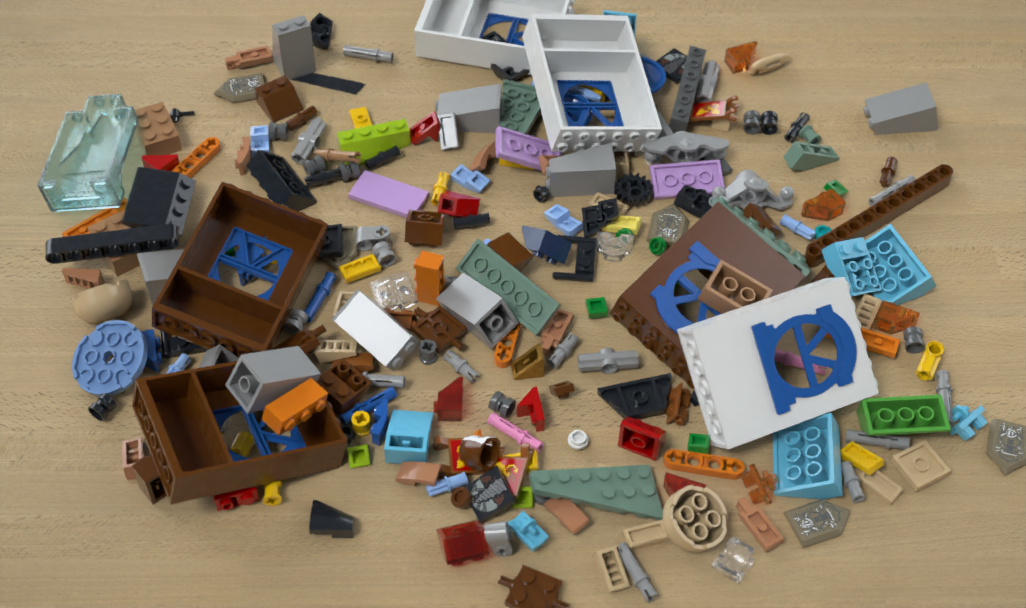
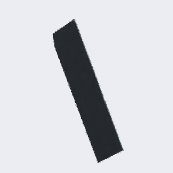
(331, 82)

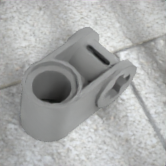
(369, 236)
(498, 538)

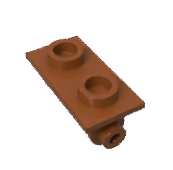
(404, 317)
(678, 398)

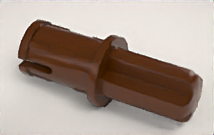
(301, 118)
(888, 171)

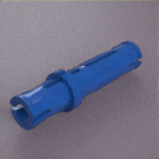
(320, 294)
(368, 405)

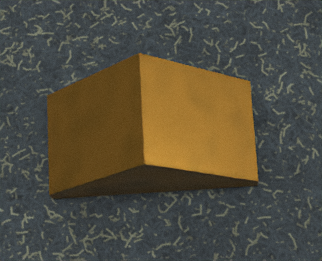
(529, 364)

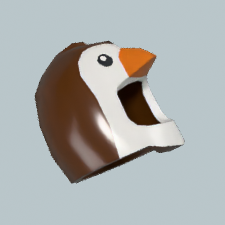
(478, 454)

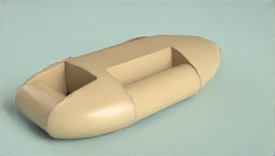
(769, 63)

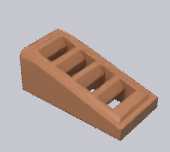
(83, 277)
(130, 457)

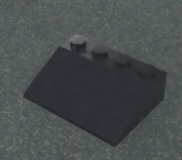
(158, 199)

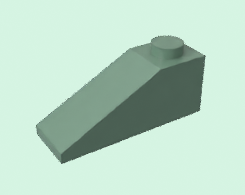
(807, 156)

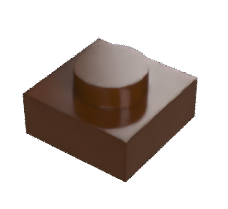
(561, 389)

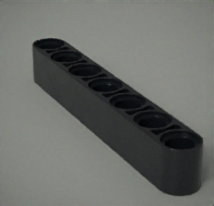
(112, 243)

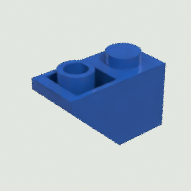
(255, 253)
(154, 357)

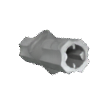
(707, 81)
(309, 140)
(608, 360)

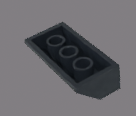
(280, 181)

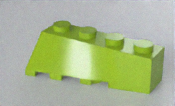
(374, 138)

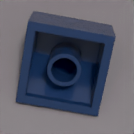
(546, 245)

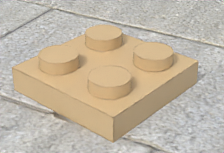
(920, 465)

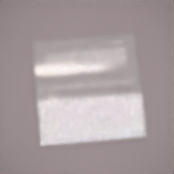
(394, 291)

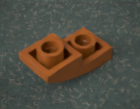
(362, 362)

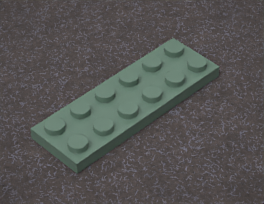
(523, 297)

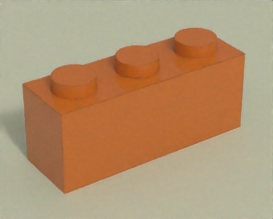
(429, 277)
(295, 406)

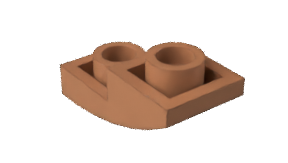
(243, 156)
(481, 159)
(418, 472)
(568, 514)

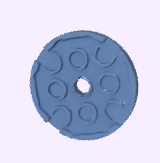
(117, 375)

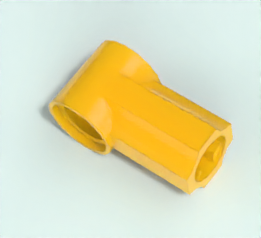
(930, 361)
(243, 444)

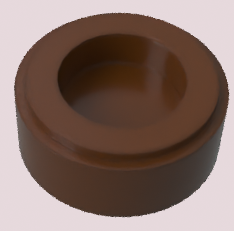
(461, 498)

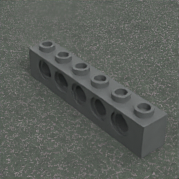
(687, 89)

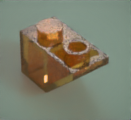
(740, 57)
(824, 206)
(894, 318)

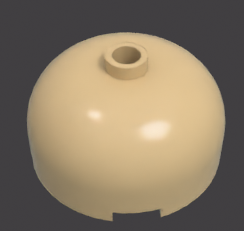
(103, 302)
(694, 519)

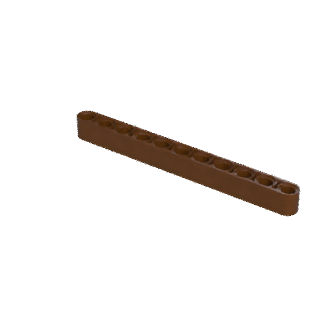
(881, 212)

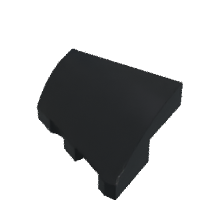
(321, 31)
(693, 200)
(599, 215)
(331, 521)

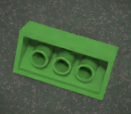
(903, 415)

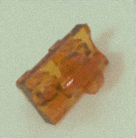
(759, 494)

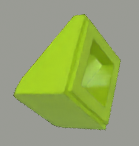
(358, 456)
(525, 498)

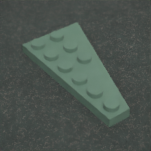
(519, 106)
(780, 246)
(607, 488)

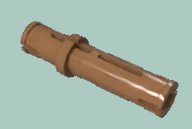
(332, 155)

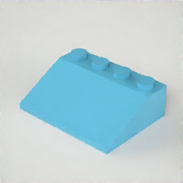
(897, 268)
(808, 459)

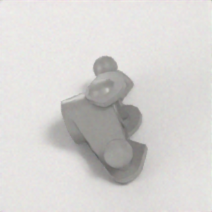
(685, 147)
(751, 188)

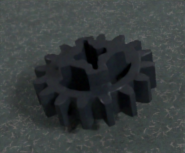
(631, 189)

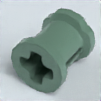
(809, 135)

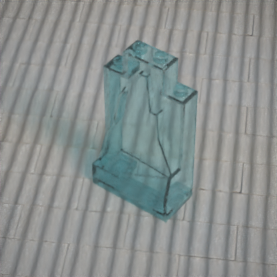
(89, 156)

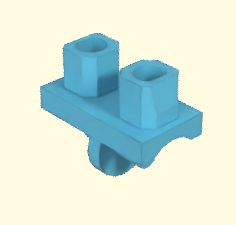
(962, 427)
(528, 531)

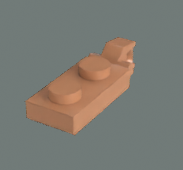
(249, 57)
(555, 331)
(759, 525)

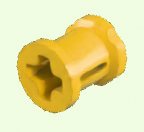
(361, 423)
(272, 493)

